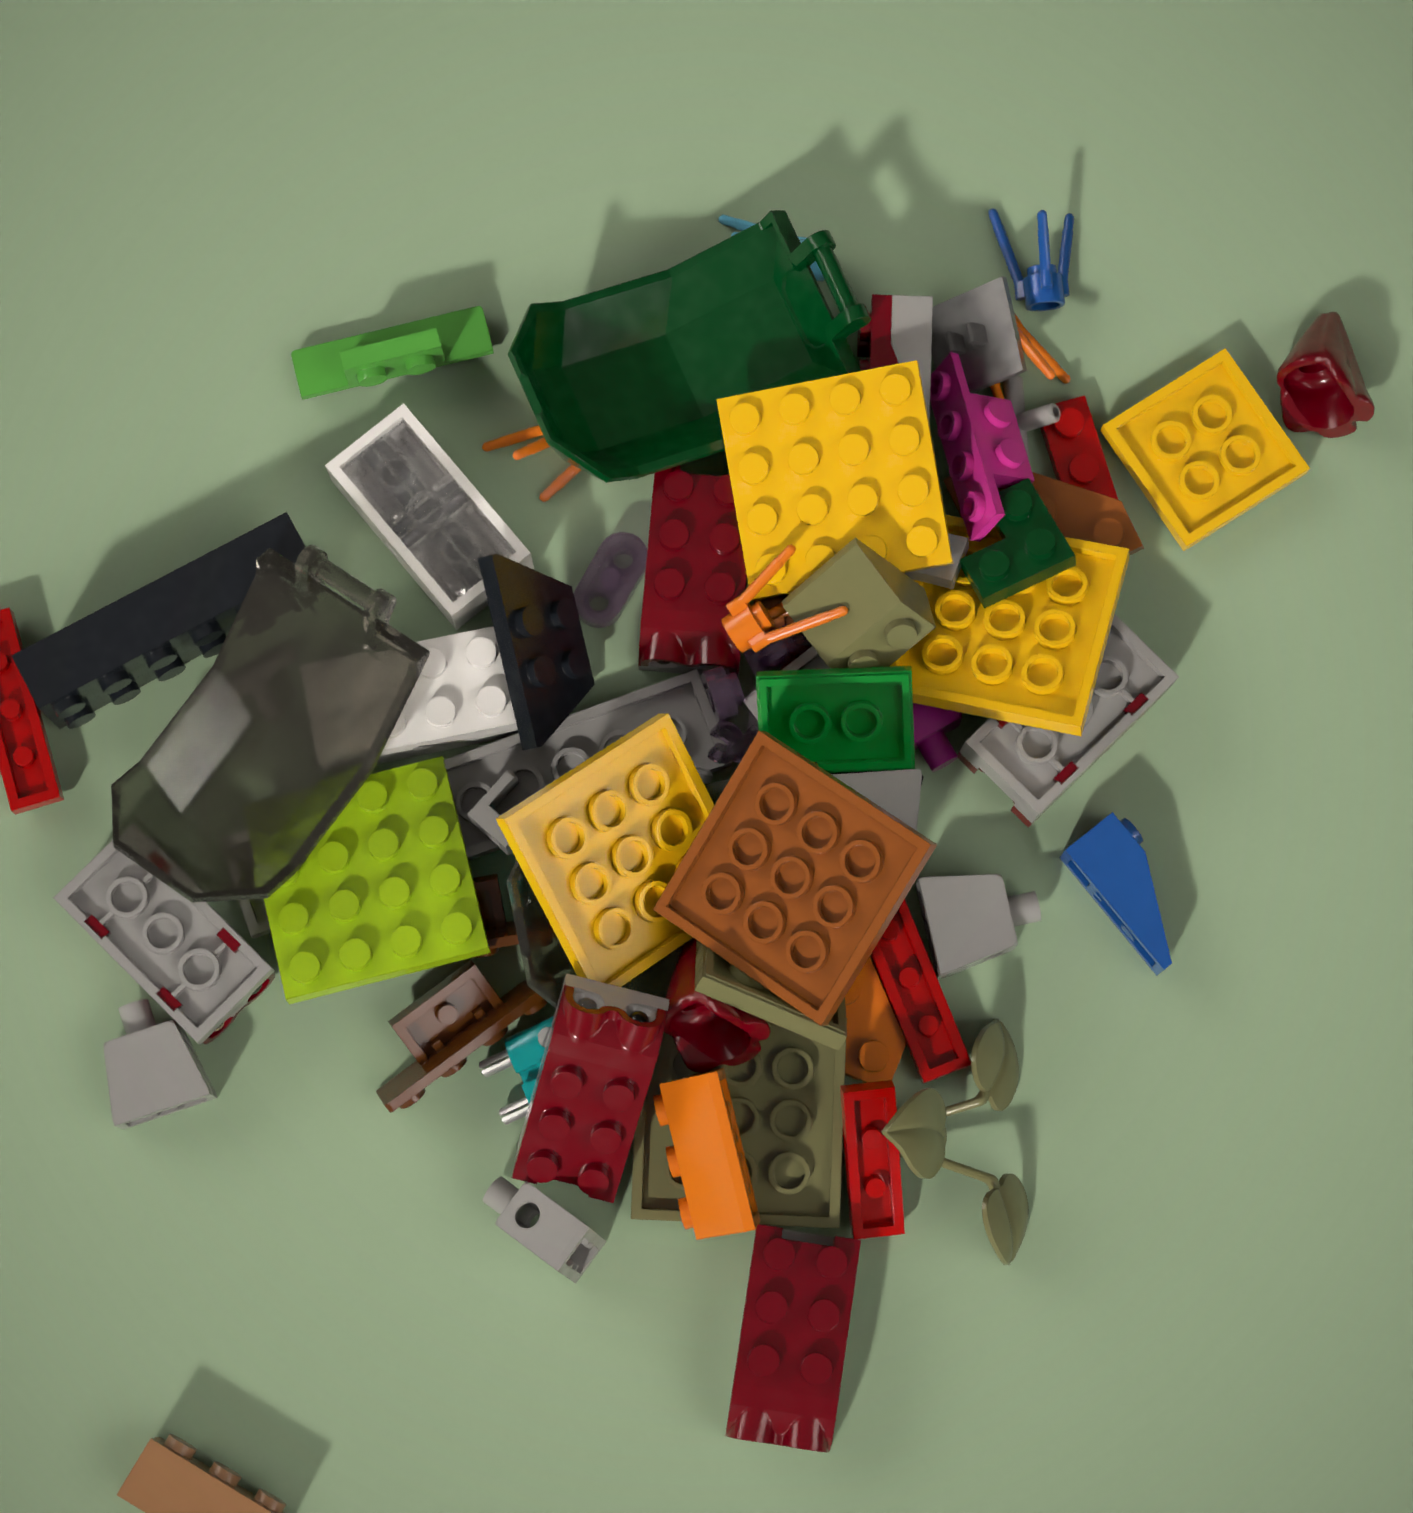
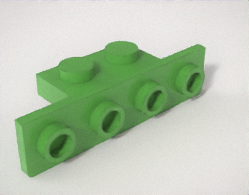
(392, 352)

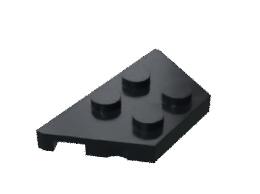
(537, 644)

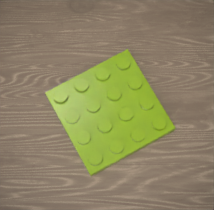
(380, 890)

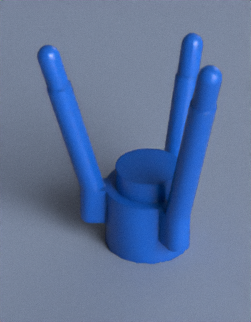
(1043, 286)

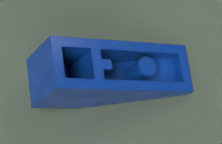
(1119, 880)

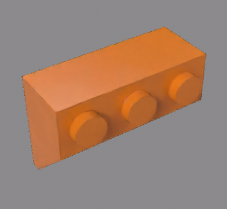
(707, 1155)

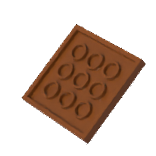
(794, 877)

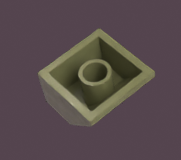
(884, 609)

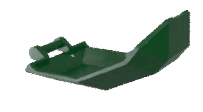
(637, 367)

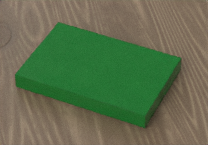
(841, 716)

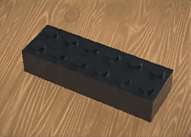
(149, 630)

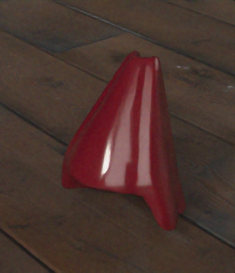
(1323, 382)
(705, 1028)

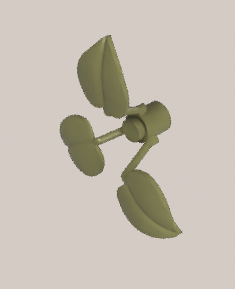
(921, 1137)

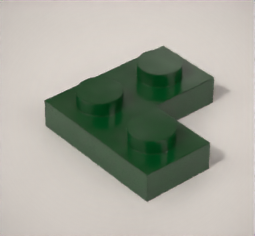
(1026, 555)

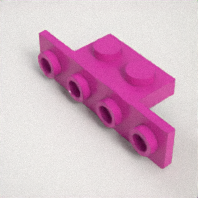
(979, 446)

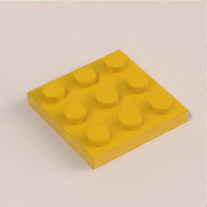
(1204, 449)

